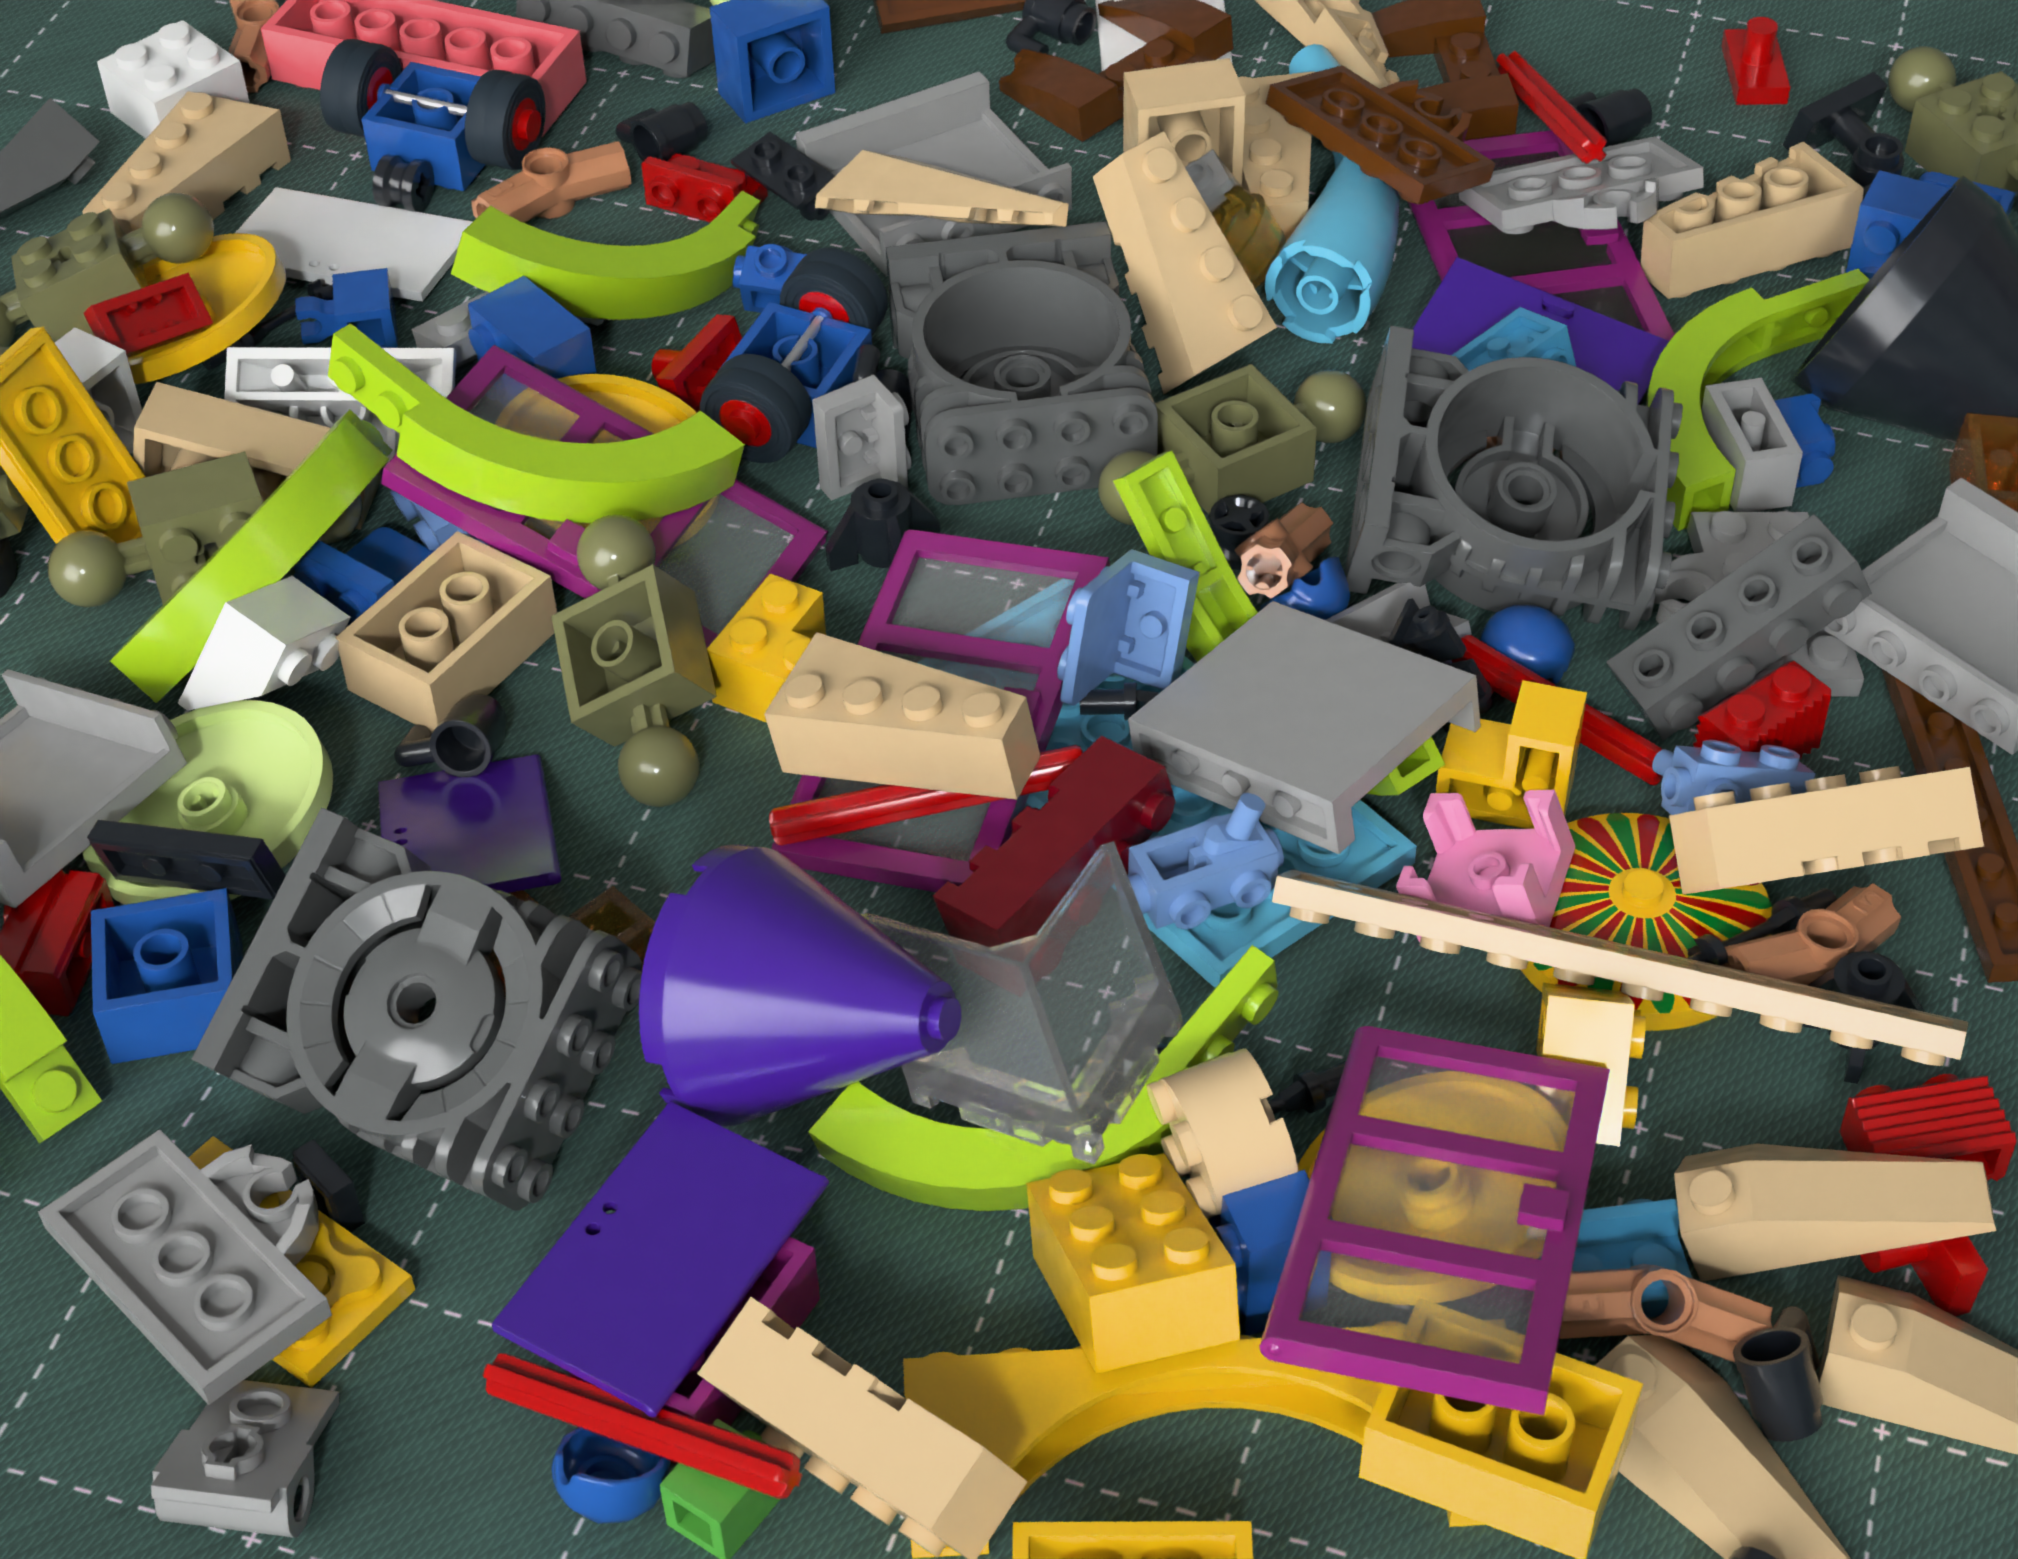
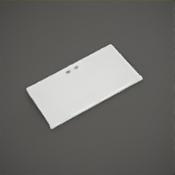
(339, 235)

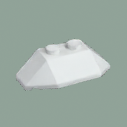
(298, 383)

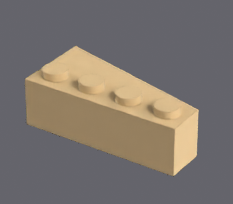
(200, 150)
(1275, 154)
(1752, 224)
(1178, 263)
(193, 428)
(899, 724)
(1825, 828)
(863, 1434)

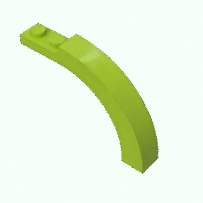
(1718, 345)
(531, 473)
(1179, 533)
(990, 1169)

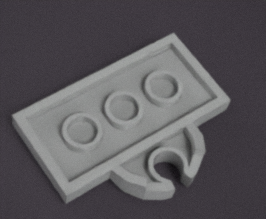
(1586, 195)
(1722, 545)
(198, 1255)

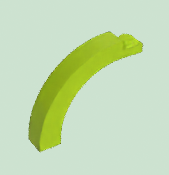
(609, 279)
(255, 554)
(35, 1065)

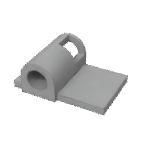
(246, 1460)

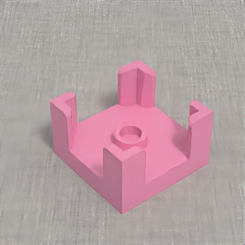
(1495, 870)

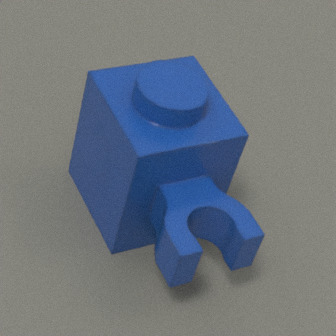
(358, 299)

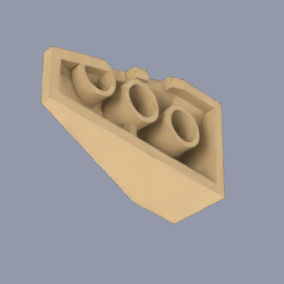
(1804, 1205)
(1918, 1367)
(1709, 1459)

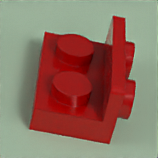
(695, 186)

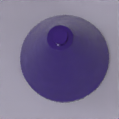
(778, 991)

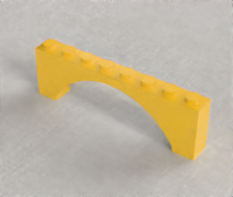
(1051, 1402)

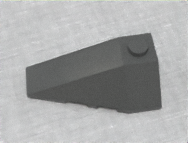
(43, 157)

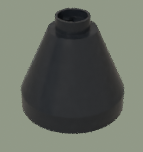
(1930, 326)

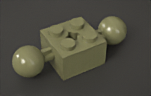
(1958, 127)
(98, 261)
(1245, 436)
(182, 524)
(635, 660)

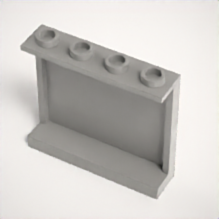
(939, 127)
(1949, 613)
(1300, 720)
(66, 766)

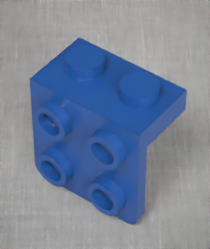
(363, 573)

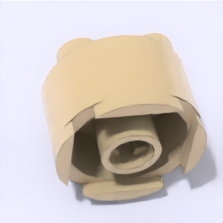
(1222, 1128)

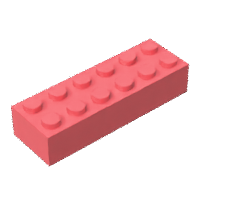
(427, 33)

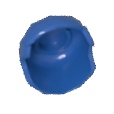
(1318, 592)
(1532, 639)
(606, 1477)

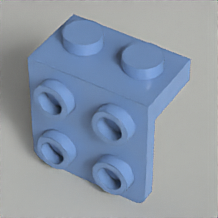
(1128, 624)

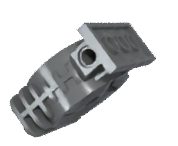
(1018, 361)
(1476, 539)
(337, 993)

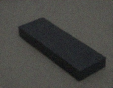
(187, 858)

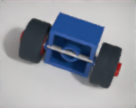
(431, 112)
(796, 354)

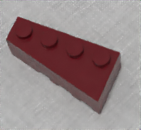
(1095, 801)

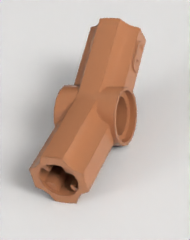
(248, 39)
(556, 180)
(1283, 550)
(1851, 924)
(1695, 1315)

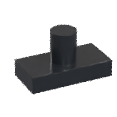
(1839, 115)

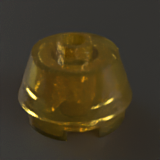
(1250, 231)

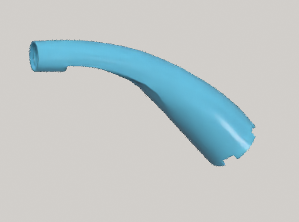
(1341, 249)

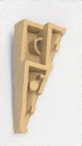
(1342, 29)
(906, 187)

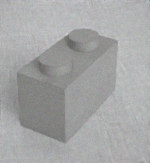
(1755, 442)

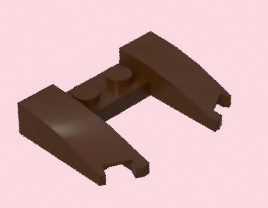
(1468, 70)
(1089, 102)

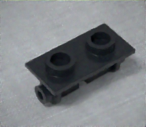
(785, 173)
(1433, 636)

